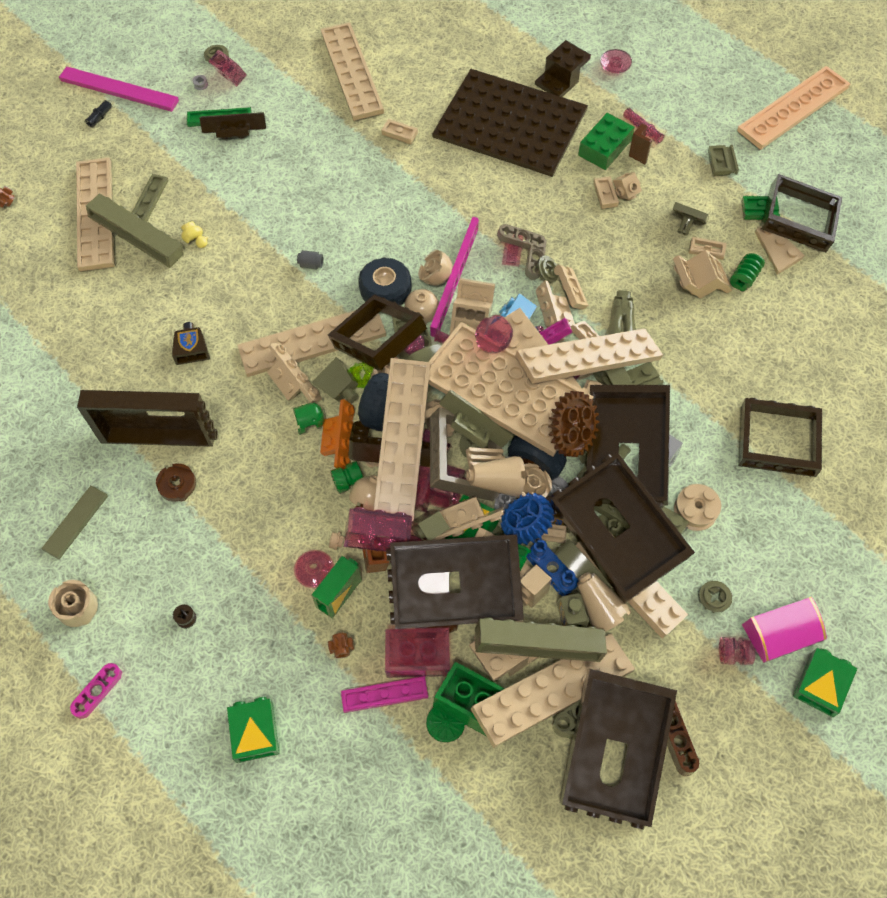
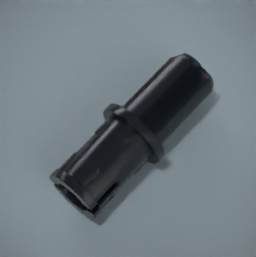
(98, 113)

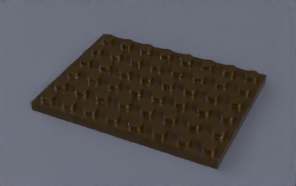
(510, 122)

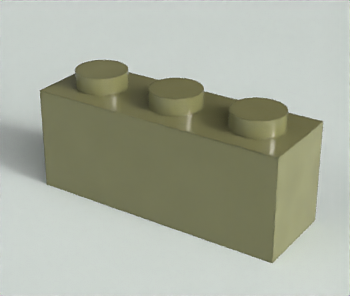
(429, 525)

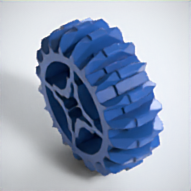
(523, 518)

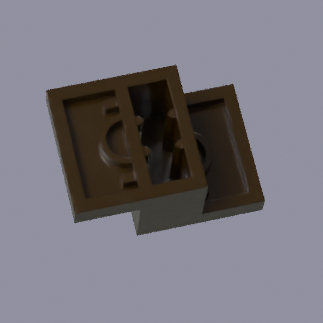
(562, 69)

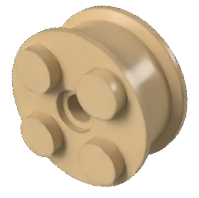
(699, 506)

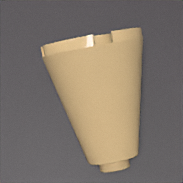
(498, 476)
(601, 603)

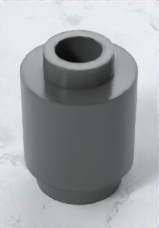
(310, 259)

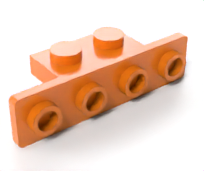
(337, 433)

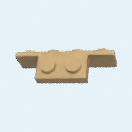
(553, 306)
(289, 377)
(466, 515)

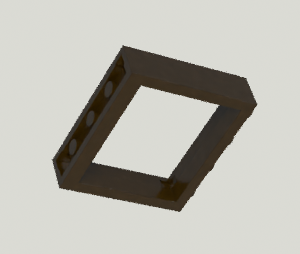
(796, 231)
(389, 349)
(778, 463)

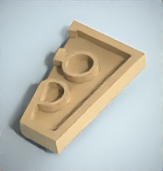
(779, 250)

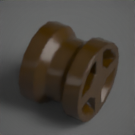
(189, 616)

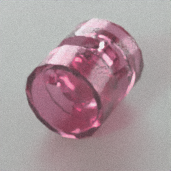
(736, 651)

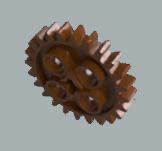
(573, 424)

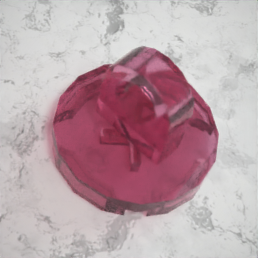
(494, 334)

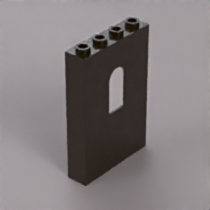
(634, 416)
(124, 419)
(638, 554)
(487, 581)
(625, 713)

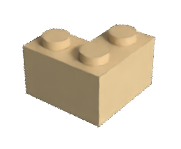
(534, 584)

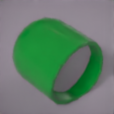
(308, 415)

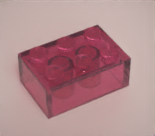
(376, 529)
(417, 652)

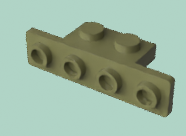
(473, 422)

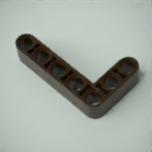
(368, 448)

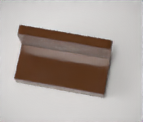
(640, 145)

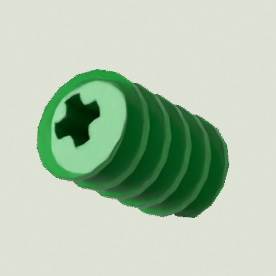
(747, 271)

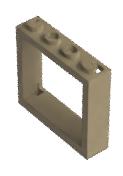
(438, 460)

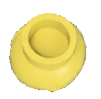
(193, 232)

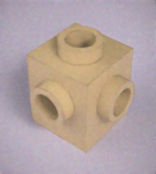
(627, 186)

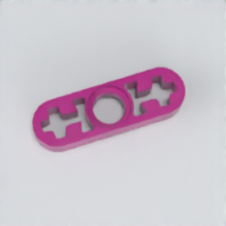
(89, 707)

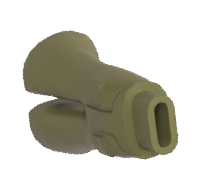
(622, 311)

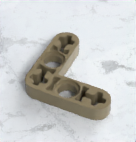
(532, 246)

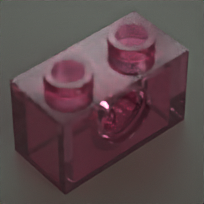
(227, 68)

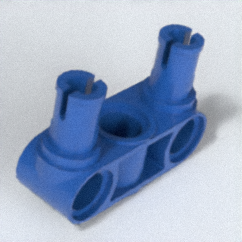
(563, 580)

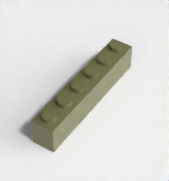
(134, 230)
(540, 640)

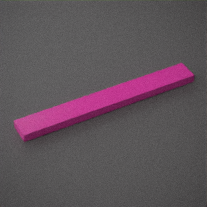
(119, 88)
(454, 276)

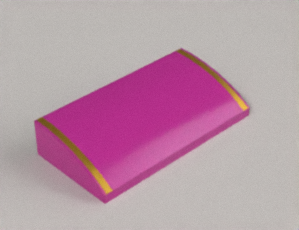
(786, 629)

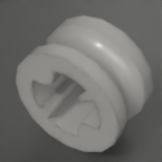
(200, 86)

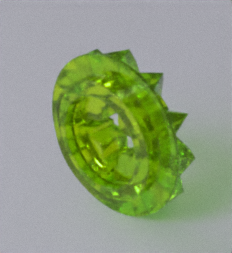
(356, 370)

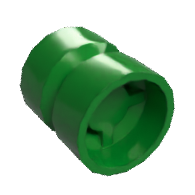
(346, 477)

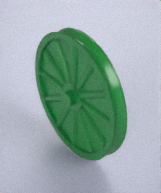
(443, 727)

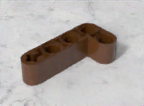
(680, 731)

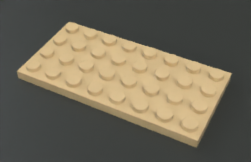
(498, 387)

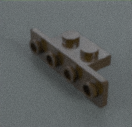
(233, 124)

